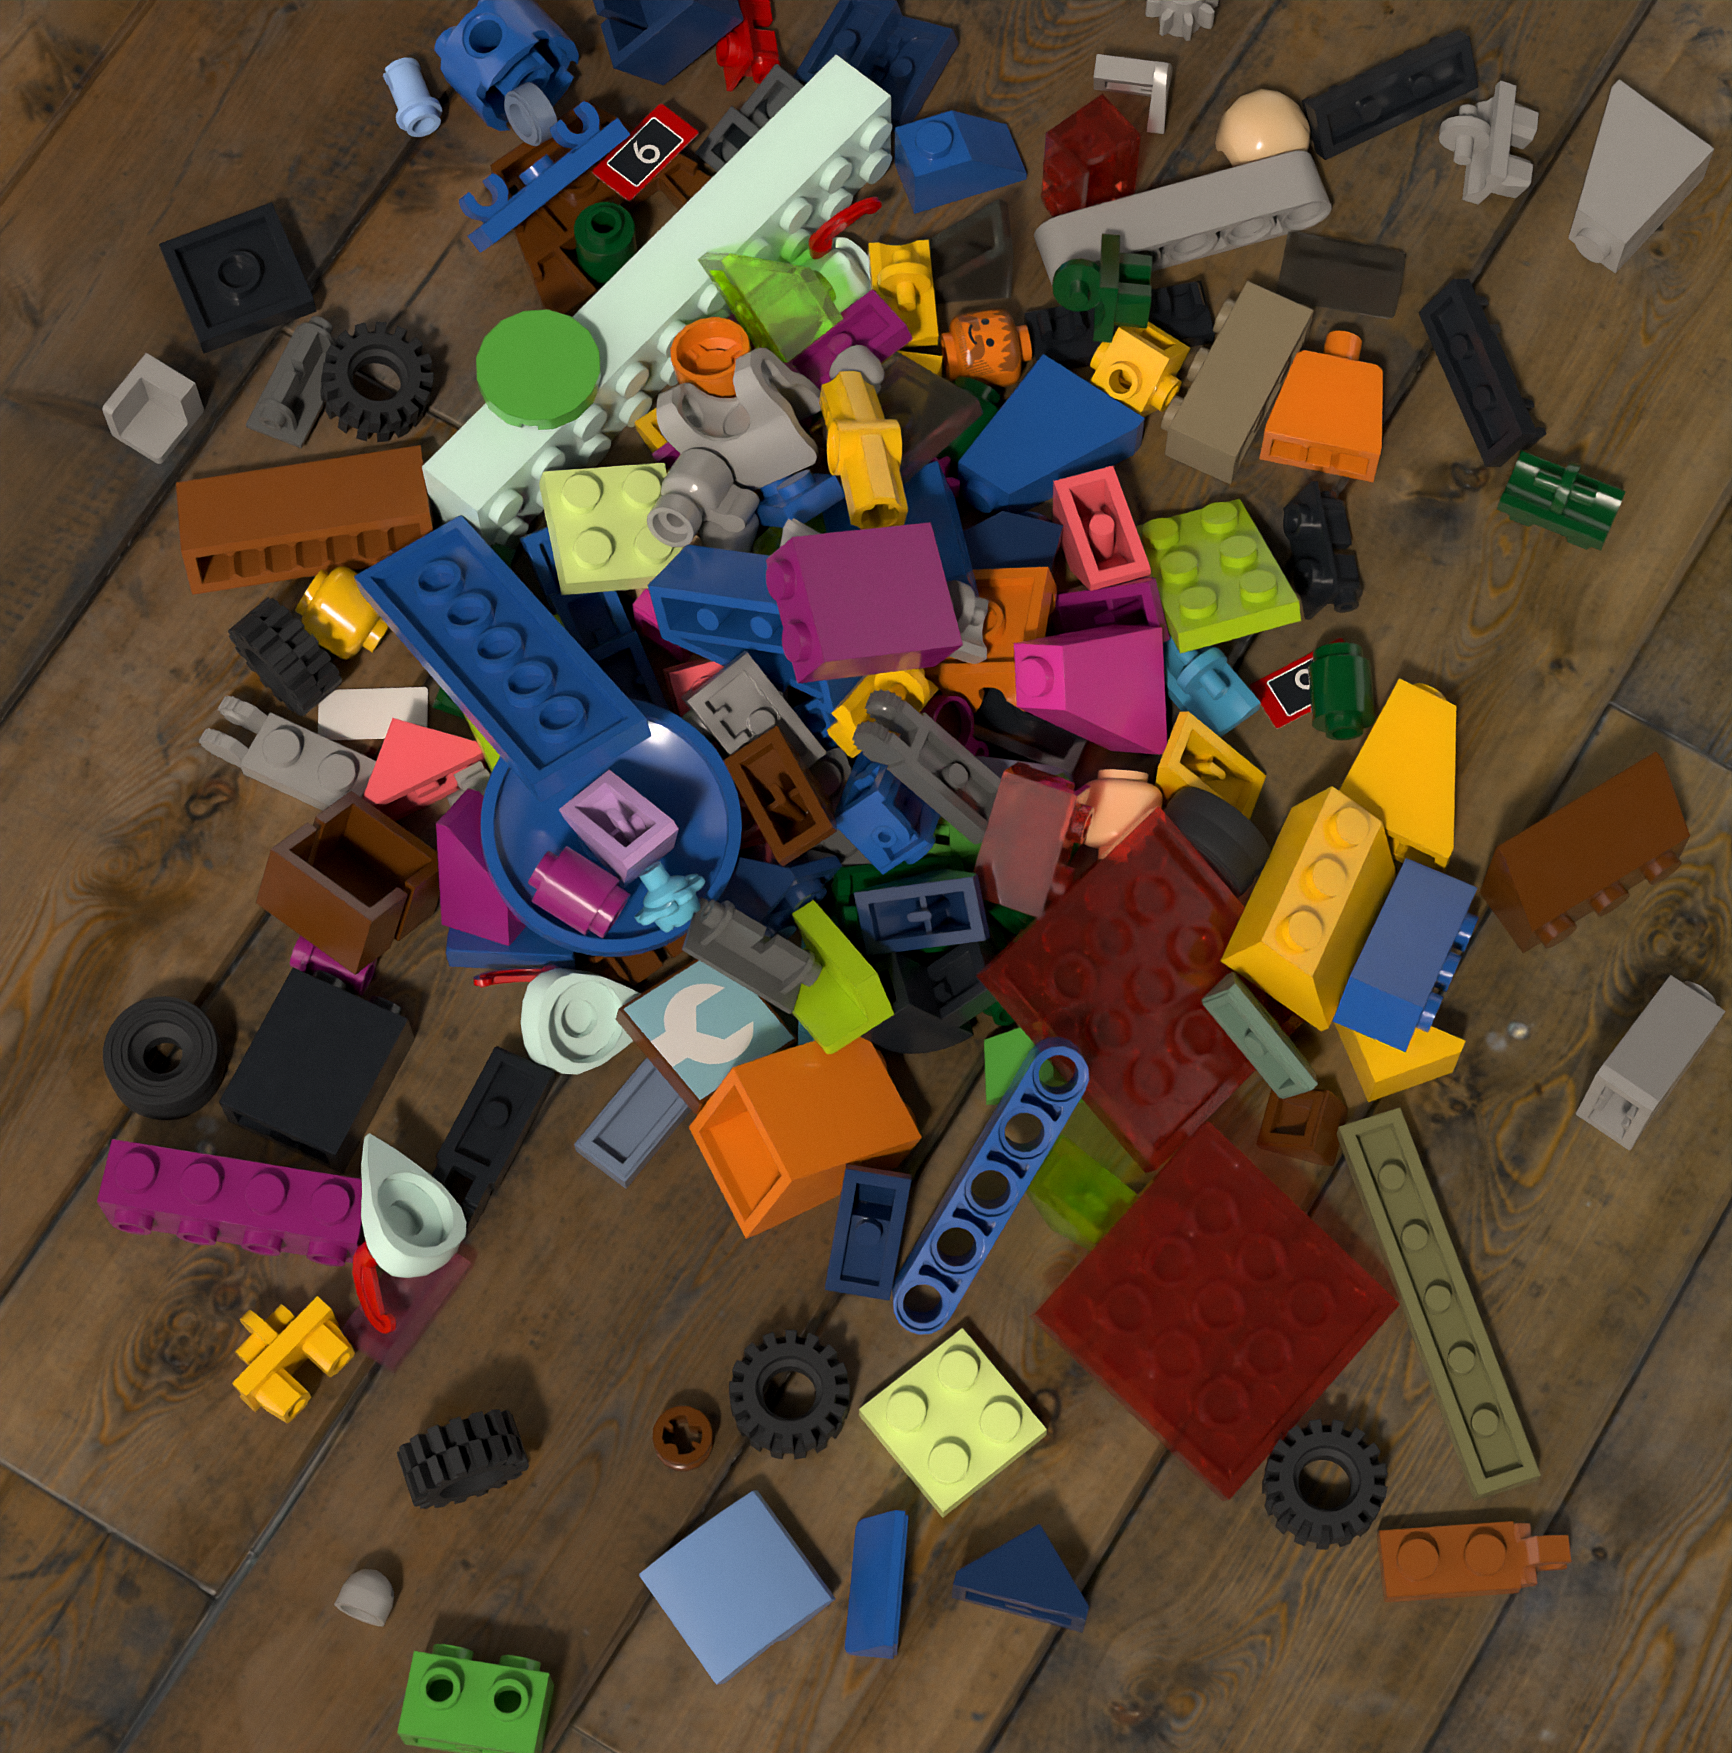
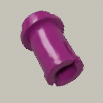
(309, 958)

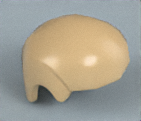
(1262, 127)

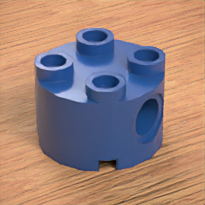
(501, 49)

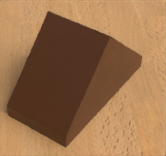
(782, 795)

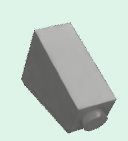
(1635, 177)
(1650, 1061)

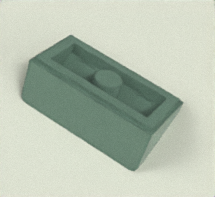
(1259, 1037)

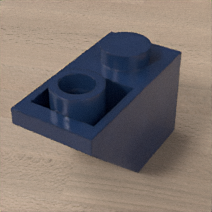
(774, 891)

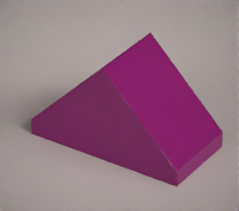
(1124, 603)

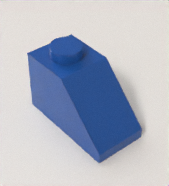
(954, 158)

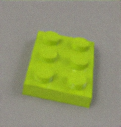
(1216, 576)

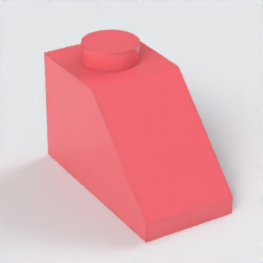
(1098, 529)

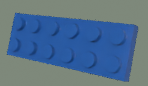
(503, 658)

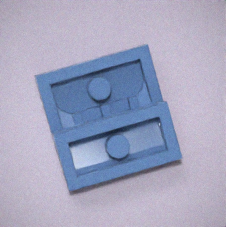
(736, 1586)

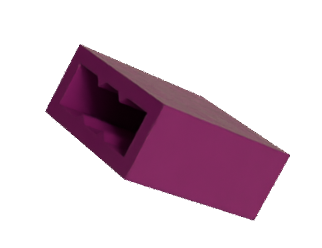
(863, 602)

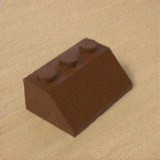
(1587, 855)

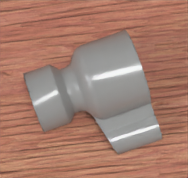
(699, 491)

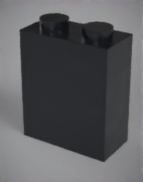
(318, 1068)

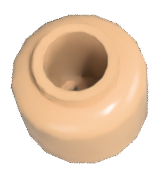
(1118, 803)

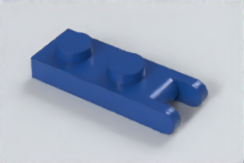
(797, 497)

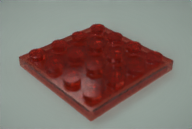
(1124, 979)
(1214, 1311)

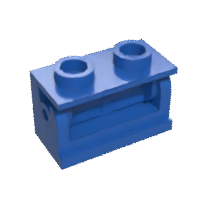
(884, 816)

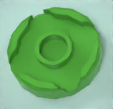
(538, 369)

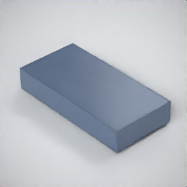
(633, 1125)

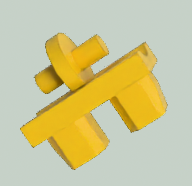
(905, 284)
(851, 711)
(268, 1377)

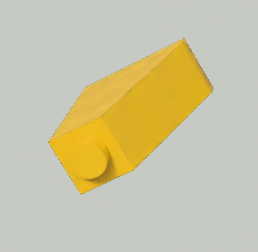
(1409, 774)

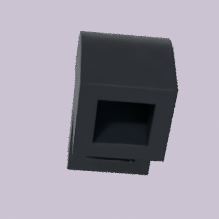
(933, 1001)

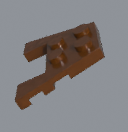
(549, 230)

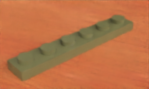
(1437, 1305)

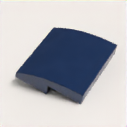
(887, 48)

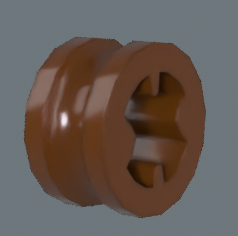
(697, 1424)

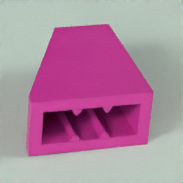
(1098, 685)

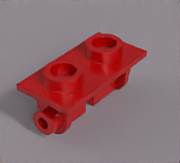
(747, 49)

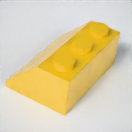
(1314, 905)

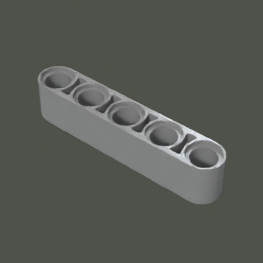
(1195, 215)

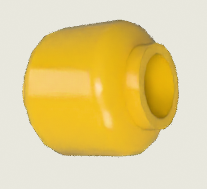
(340, 614)

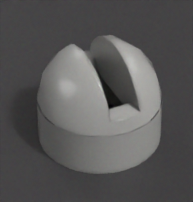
(862, 360)
(366, 1597)

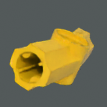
(864, 451)

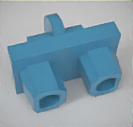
(1207, 687)

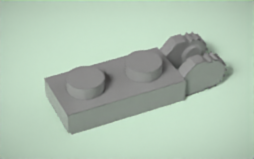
(289, 756)

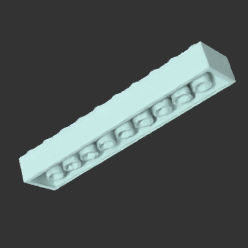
(757, 206)

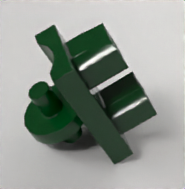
(1115, 290)
(1561, 500)

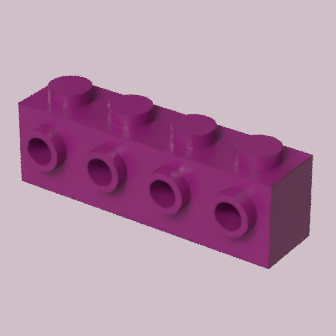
(232, 1202)

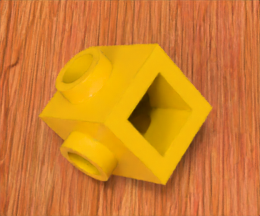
(1140, 368)

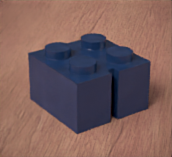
(663, 35)

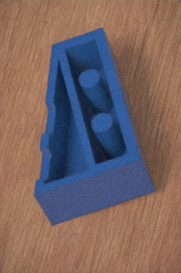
(721, 607)

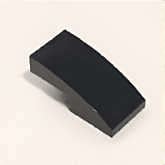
(741, 125)

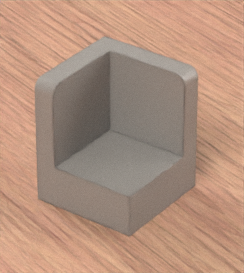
(153, 409)

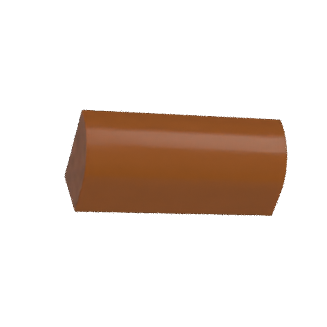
(301, 518)

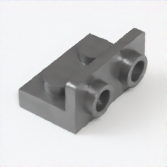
(742, 706)

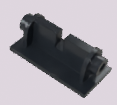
(1315, 526)

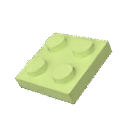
(602, 527)
(952, 1422)

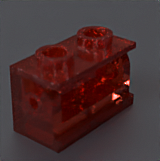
(1089, 159)
(1031, 839)

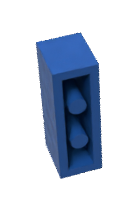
(1408, 956)

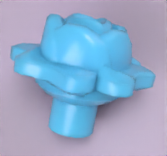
(669, 898)

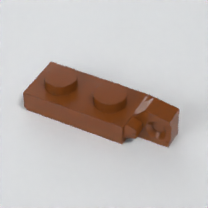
(1465, 1560)

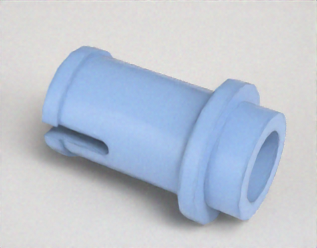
(417, 110)

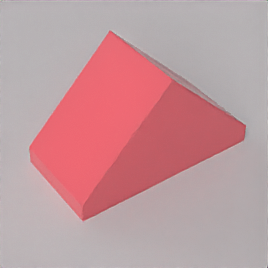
(417, 768)

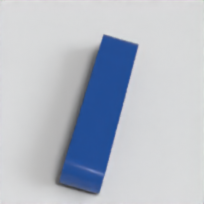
(984, 1217)

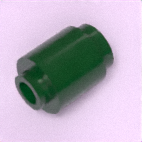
(604, 240)
(1341, 691)

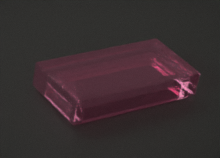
(413, 1304)

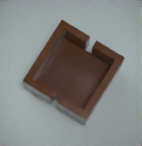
(351, 882)

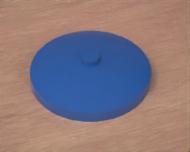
(670, 769)

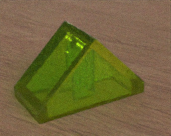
(1077, 1193)

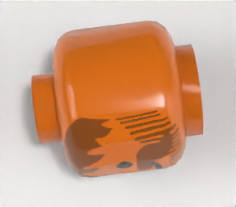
(986, 347)

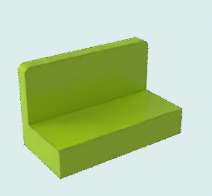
(847, 993)

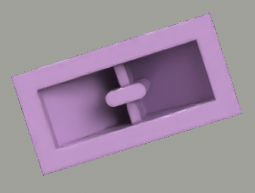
(620, 826)

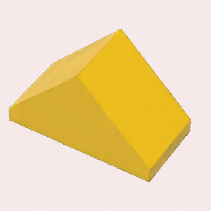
(1207, 762)
(1388, 1070)

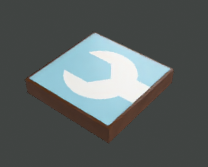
(701, 1028)

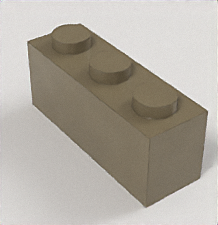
(1235, 381)

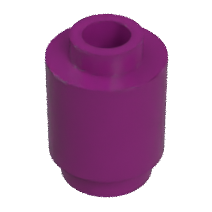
(578, 892)

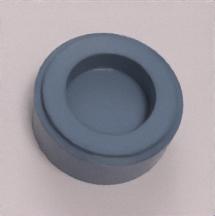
(530, 113)

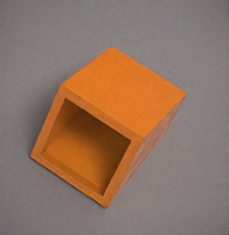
(793, 1122)

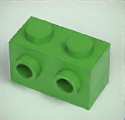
(475, 1704)

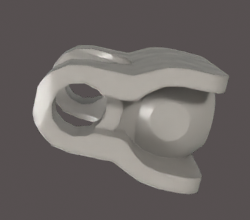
(753, 431)

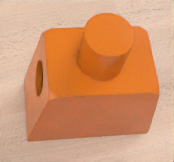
(1328, 412)

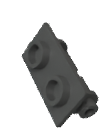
(293, 391)
(743, 953)

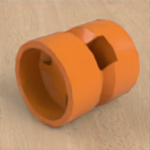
(707, 353)

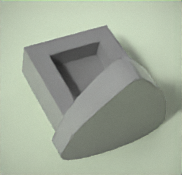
(1137, 78)

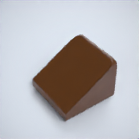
(1303, 1126)

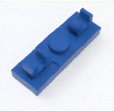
(542, 178)

